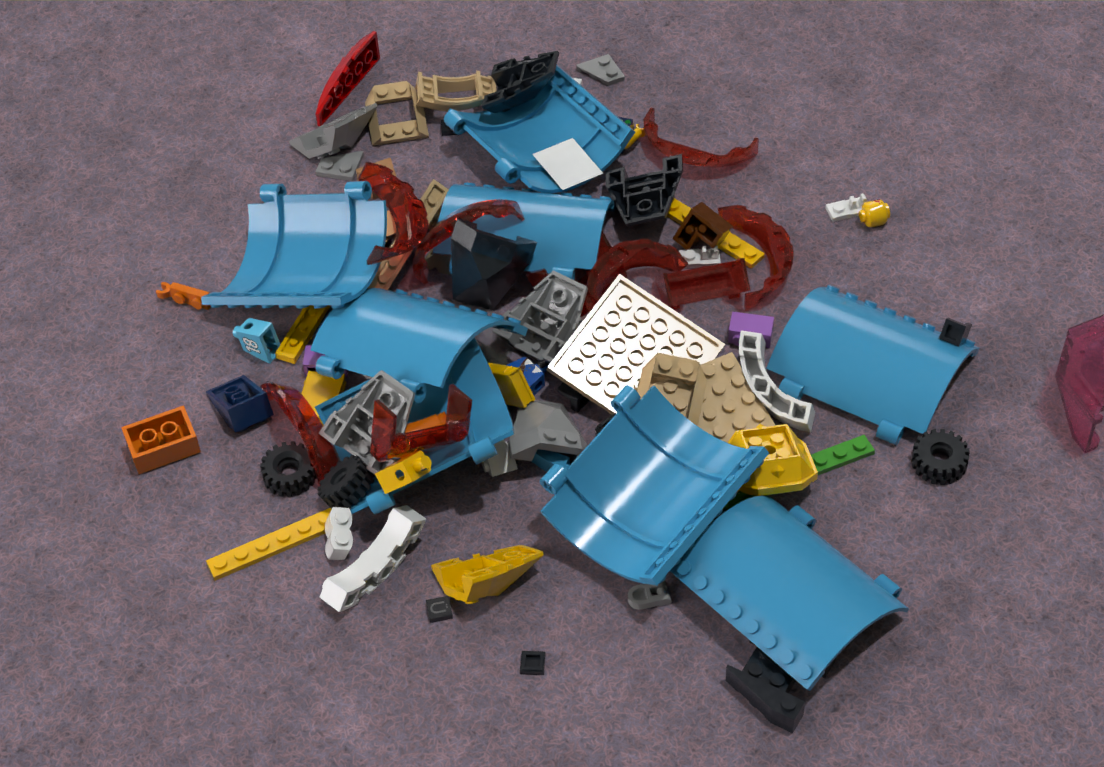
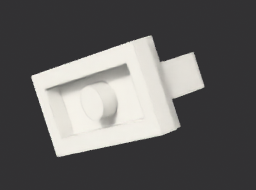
(845, 208)
(701, 257)

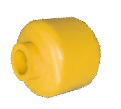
(874, 213)

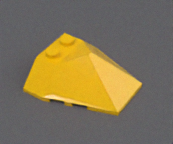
(484, 574)

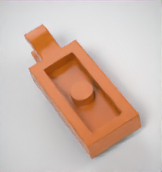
(183, 294)

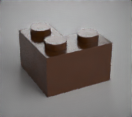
(704, 225)

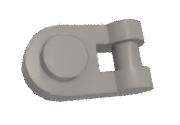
(640, 596)

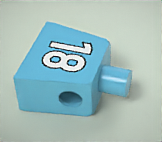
(256, 337)

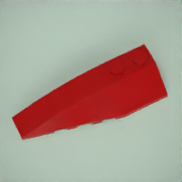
(348, 75)

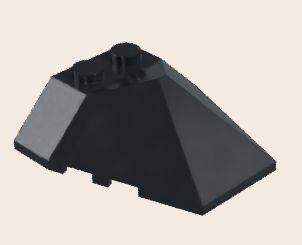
(519, 81)
(646, 195)
(485, 264)

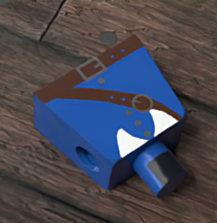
(533, 372)

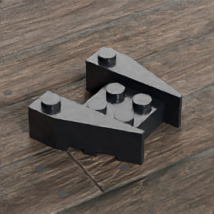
(768, 689)

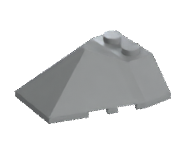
(335, 135)
(549, 315)
(352, 423)
(544, 427)

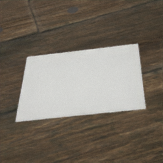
(567, 163)

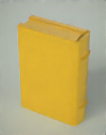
(512, 385)
(321, 388)

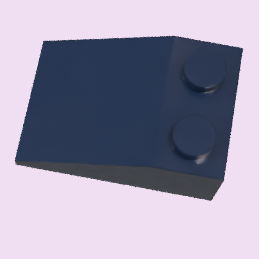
(241, 403)

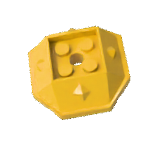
(785, 467)

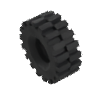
(284, 457)
(938, 469)
(345, 483)

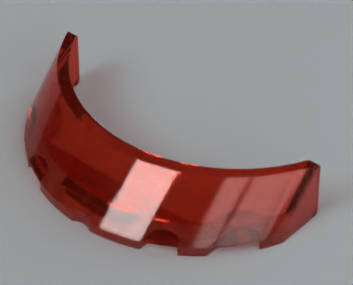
(694, 156)
(407, 211)
(444, 228)
(772, 240)
(628, 256)
(307, 425)

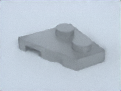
(602, 69)
(340, 166)

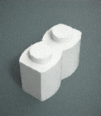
(338, 533)

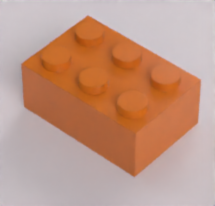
(161, 439)

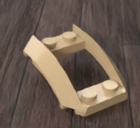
(429, 88)
(396, 131)
(677, 369)

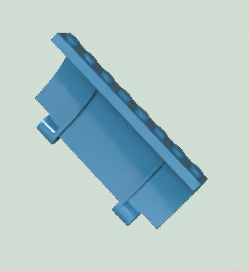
(555, 115)
(562, 225)
(307, 249)
(402, 336)
(866, 361)
(488, 421)
(645, 487)
(785, 585)

